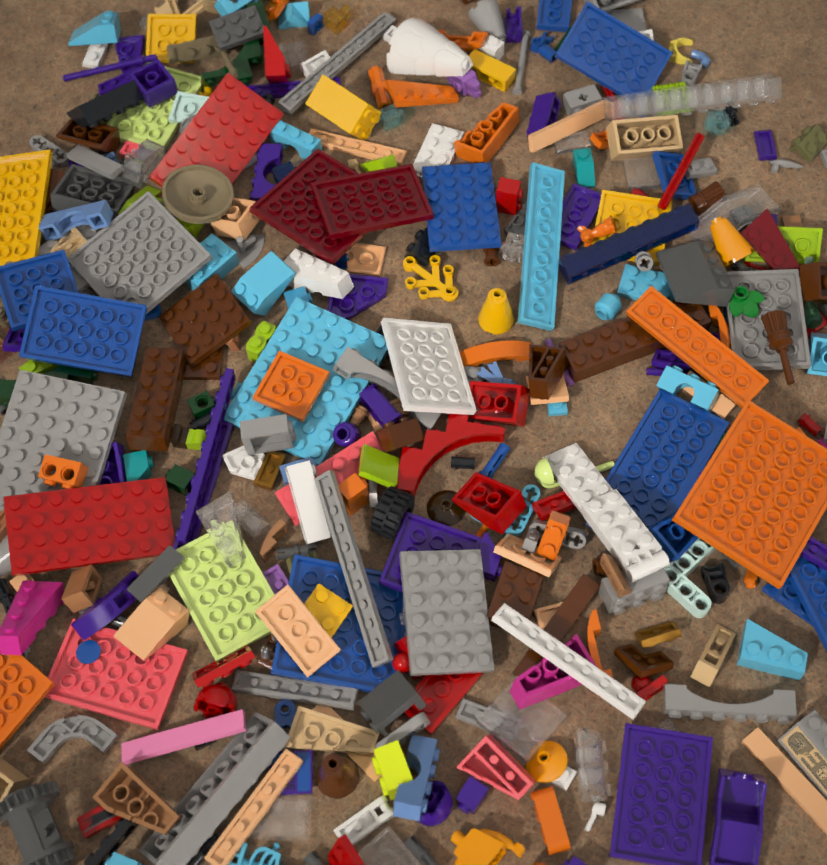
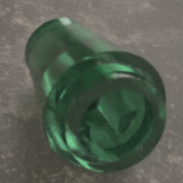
(812, 315)

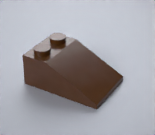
(814, 281)

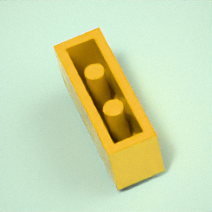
(492, 70)

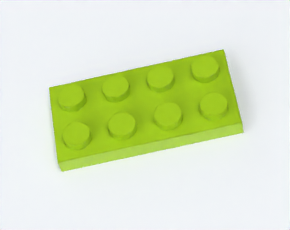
(801, 241)

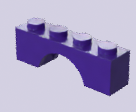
(268, 157)

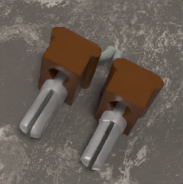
(266, 655)

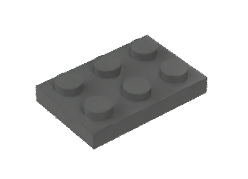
(237, 28)

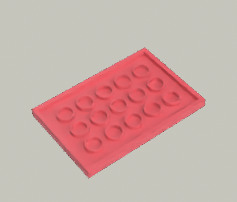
(118, 681)

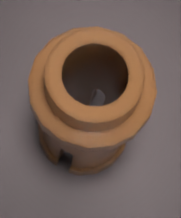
(359, 415)

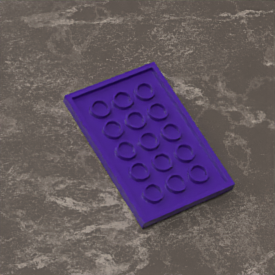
(661, 797)

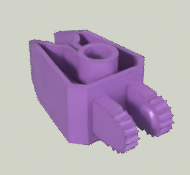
(466, 84)

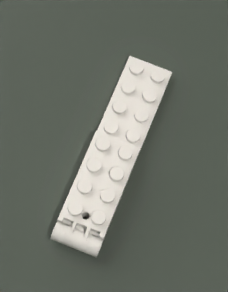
(607, 513)

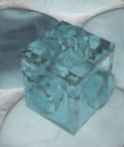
(716, 122)

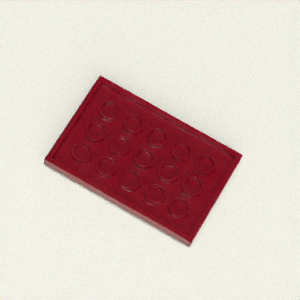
(371, 201)

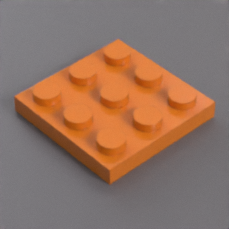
(291, 386)

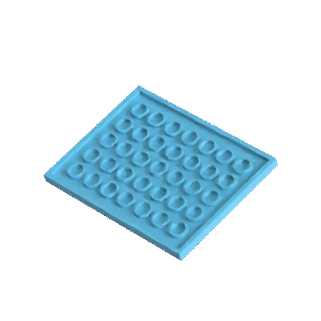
(319, 340)

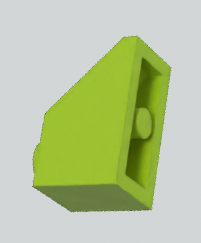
(379, 163)

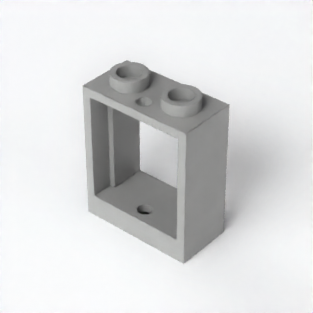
(267, 434)

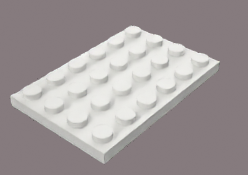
(427, 367)

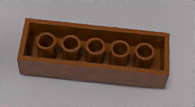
(156, 399)

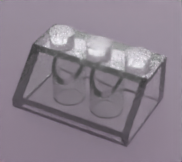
(591, 766)

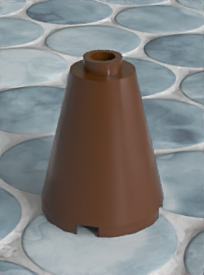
(337, 776)

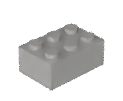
(644, 589)

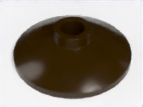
(447, 516)

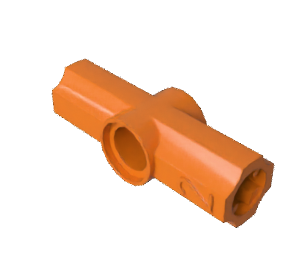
(378, 87)

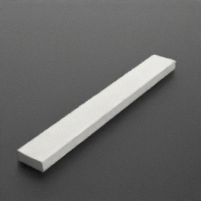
(569, 661)

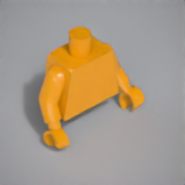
(483, 847)

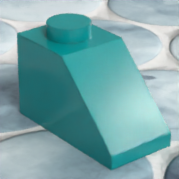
(583, 167)
(138, 465)

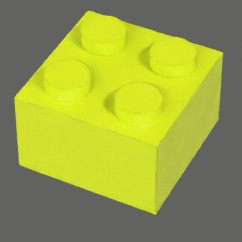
(392, 766)

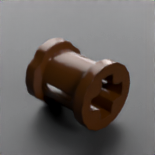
(491, 256)

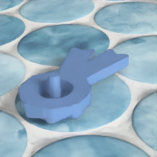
(496, 376)

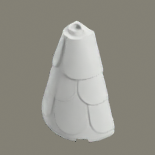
(425, 51)

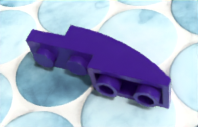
(105, 608)

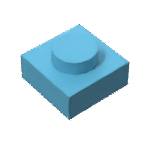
(557, 409)

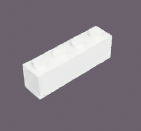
(307, 502)

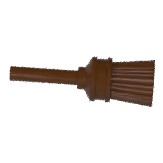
(706, 198)
(779, 339)

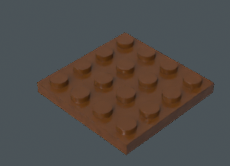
(205, 320)

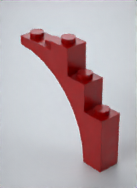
(458, 433)

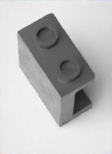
(389, 702)

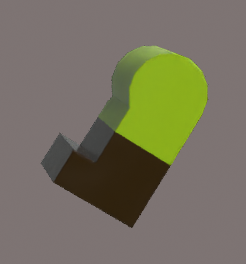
(187, 438)

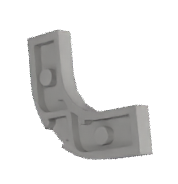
(72, 728)

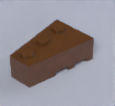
(545, 370)

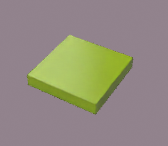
(378, 466)

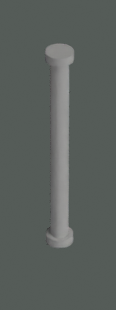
(517, 90)

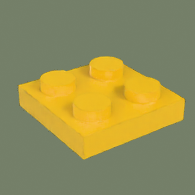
(328, 608)

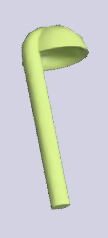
(545, 476)

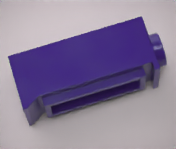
(379, 405)

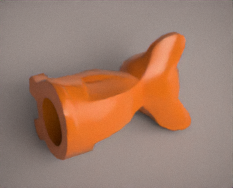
(601, 230)

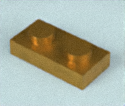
(269, 470)
(660, 633)

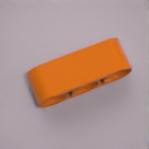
(551, 820)

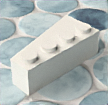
(318, 275)

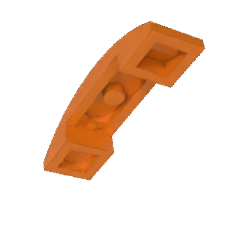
(467, 43)
(719, 320)
(495, 352)
(594, 630)

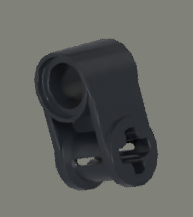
(715, 579)

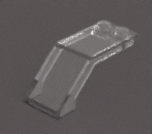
(738, 207)

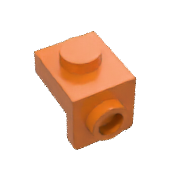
(600, 140)

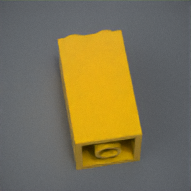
(343, 108)

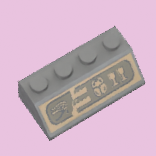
(808, 749)

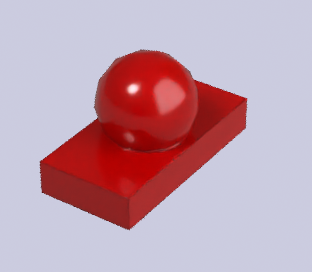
(401, 660)
(645, 688)

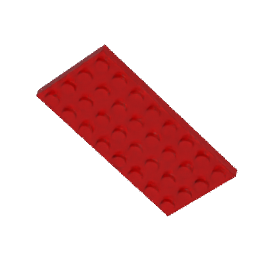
(222, 132)
(88, 525)

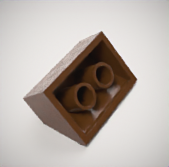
(99, 137)

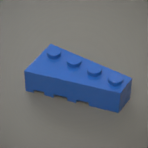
(672, 537)

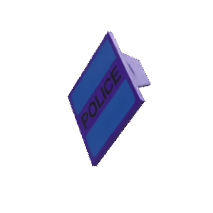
(303, 779)

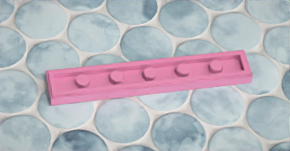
(183, 737)

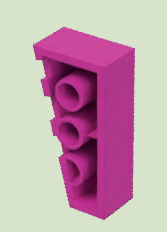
(29, 614)
(546, 679)

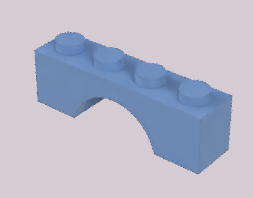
(58, 223)
(411, 796)

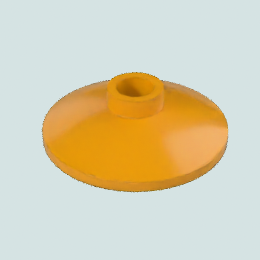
(552, 767)

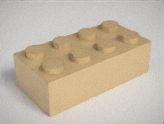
(643, 137)

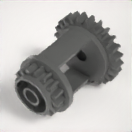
(34, 825)

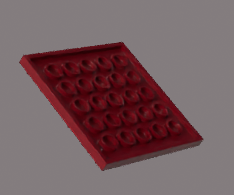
(294, 211)

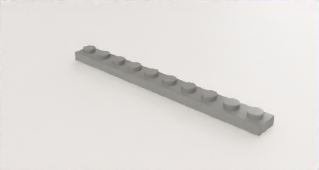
(337, 62)
(353, 569)

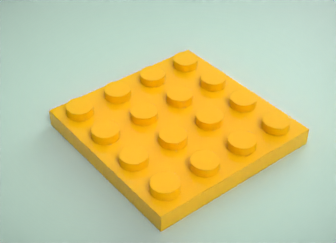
(629, 211)

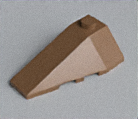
(135, 799)

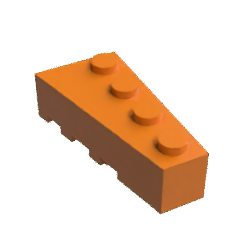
(489, 135)

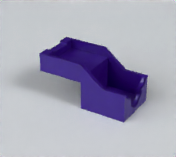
(738, 818)

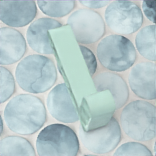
(681, 581)

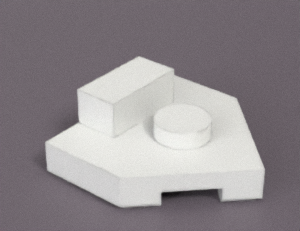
(242, 464)

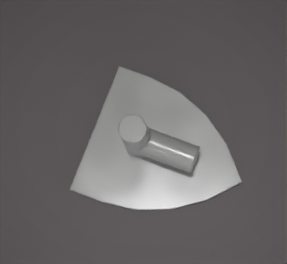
(249, 249)

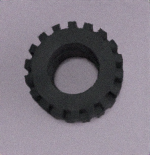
(391, 511)

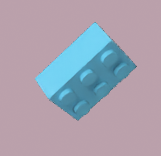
(223, 262)

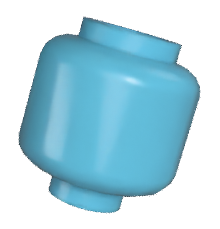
(608, 306)

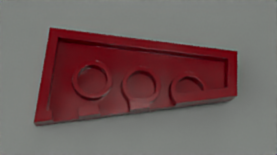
(769, 243)

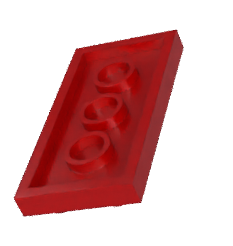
(441, 696)

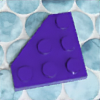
(366, 292)

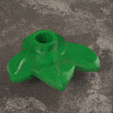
(745, 304)

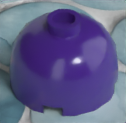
(439, 805)

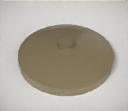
(197, 194)

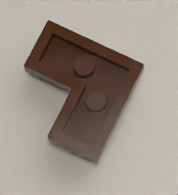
(643, 664)

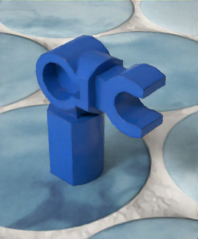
(540, 46)

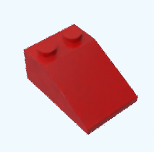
(275, 64)
(500, 403)
(490, 502)

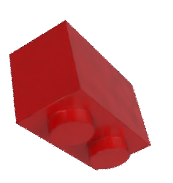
(509, 196)

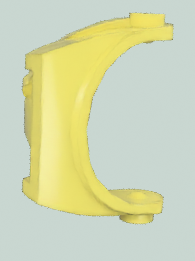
(676, 57)

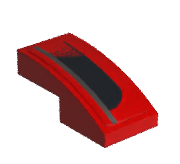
(96, 820)

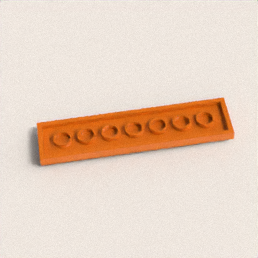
(697, 347)

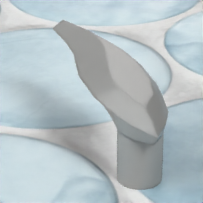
(784, 164)

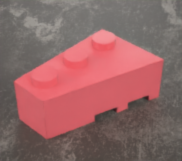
(497, 767)

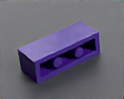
(544, 112)

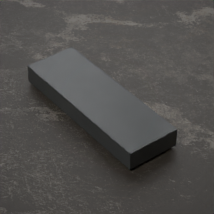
(156, 574)

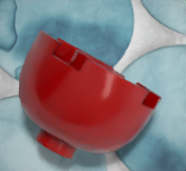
(215, 700)

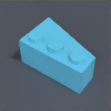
(770, 653)

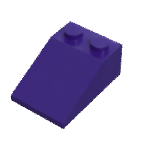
(115, 468)

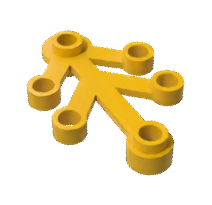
(431, 280)

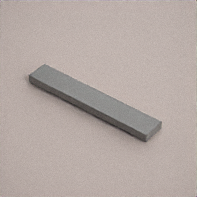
(295, 690)

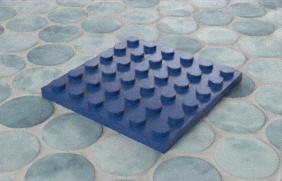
(352, 664)

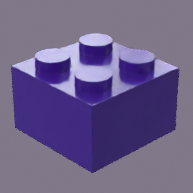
(154, 83)

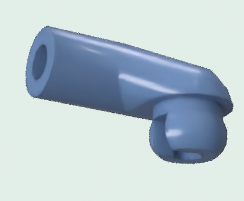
(705, 60)

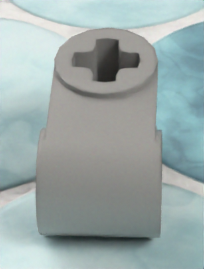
(691, 72)

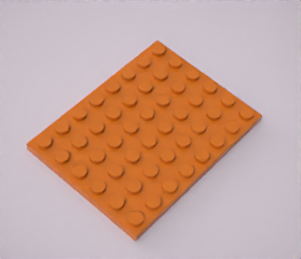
(759, 494)

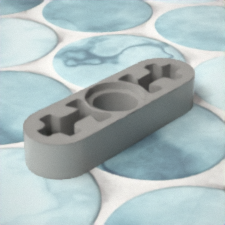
(46, 145)
(568, 543)
(405, 731)

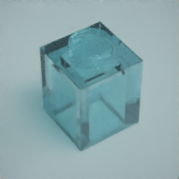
(391, 117)

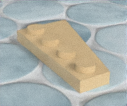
(326, 733)

